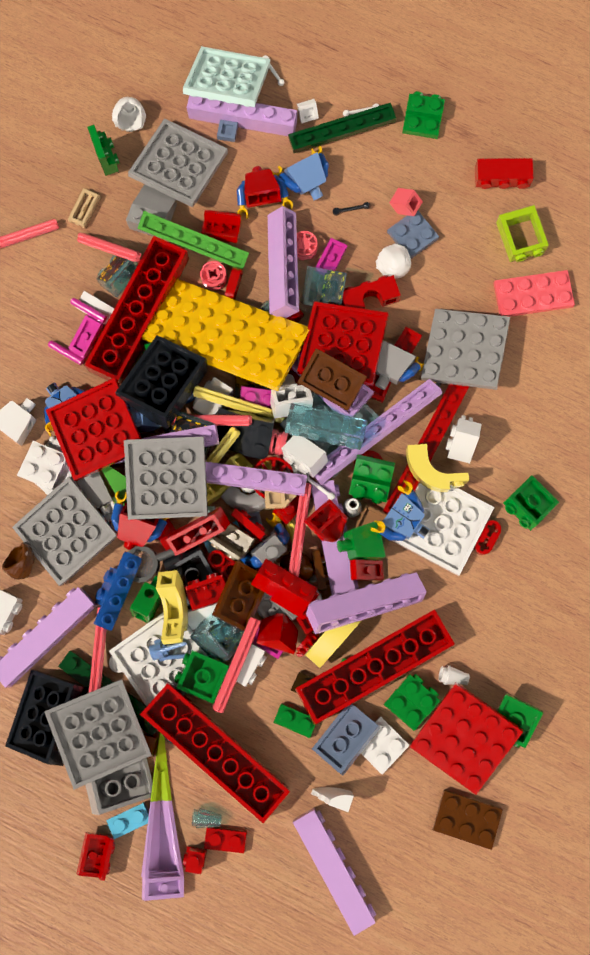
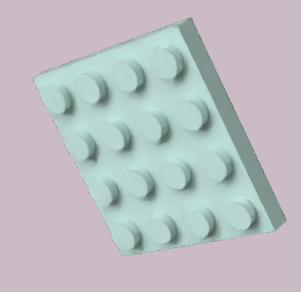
(226, 76)

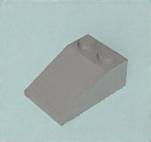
(151, 202)
(120, 788)

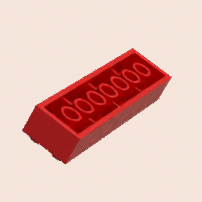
(143, 296)
(374, 667)
(215, 752)

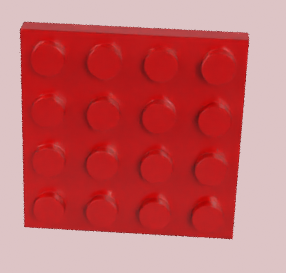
(347, 335)
(93, 429)
(466, 738)

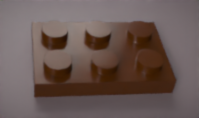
(332, 379)
(239, 598)
(467, 819)

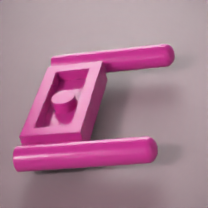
(85, 335)

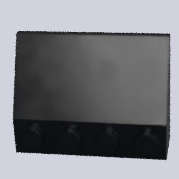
(162, 381)
(30, 728)

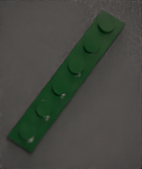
(342, 127)
(81, 671)

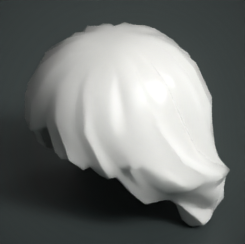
(128, 114)
(394, 261)

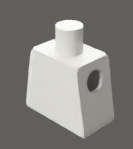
(17, 421)

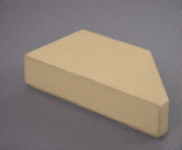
(277, 500)

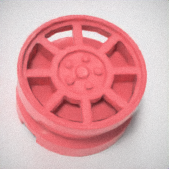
(306, 245)
(213, 275)
(281, 438)

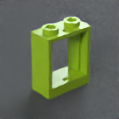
(519, 216)

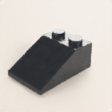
(253, 439)
(190, 566)

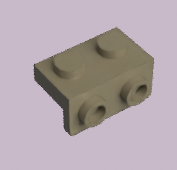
(233, 541)

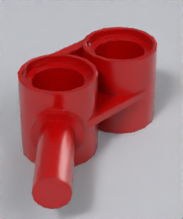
(224, 565)

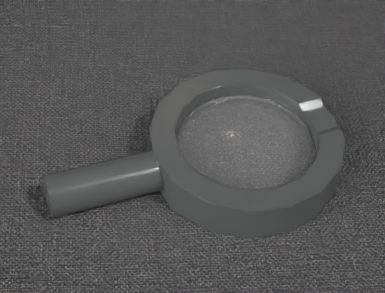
(150, 562)

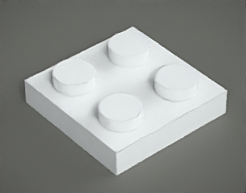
(42, 465)
(384, 747)

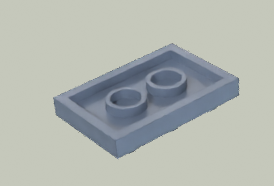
(346, 738)

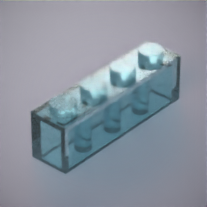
(325, 426)

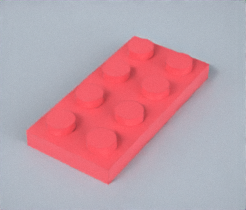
(534, 293)

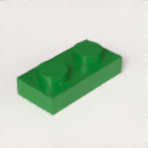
(294, 721)

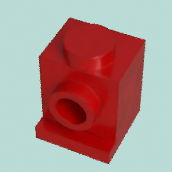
(194, 860)

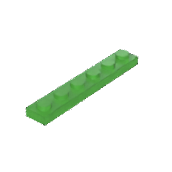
(192, 240)

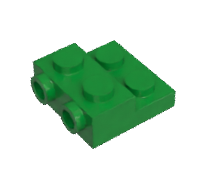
(423, 115)
(103, 150)
(371, 479)
(530, 503)
(201, 676)
(412, 701)
(522, 715)

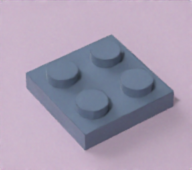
(413, 233)

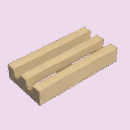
(84, 222)

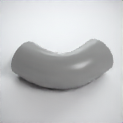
(239, 500)

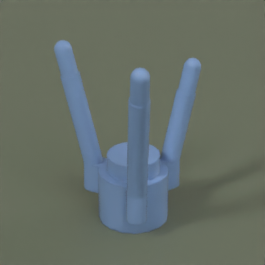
(160, 651)

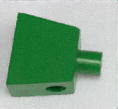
(362, 543)
(144, 607)

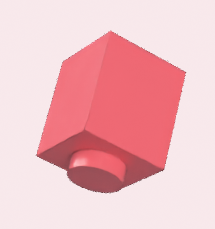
(406, 202)

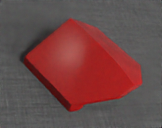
(327, 522)
(278, 633)

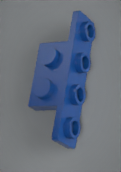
(115, 590)

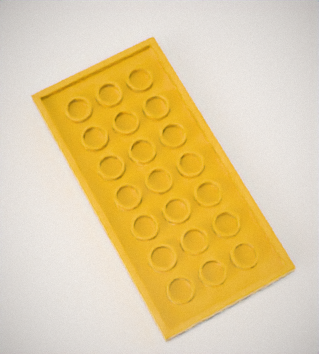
(229, 334)

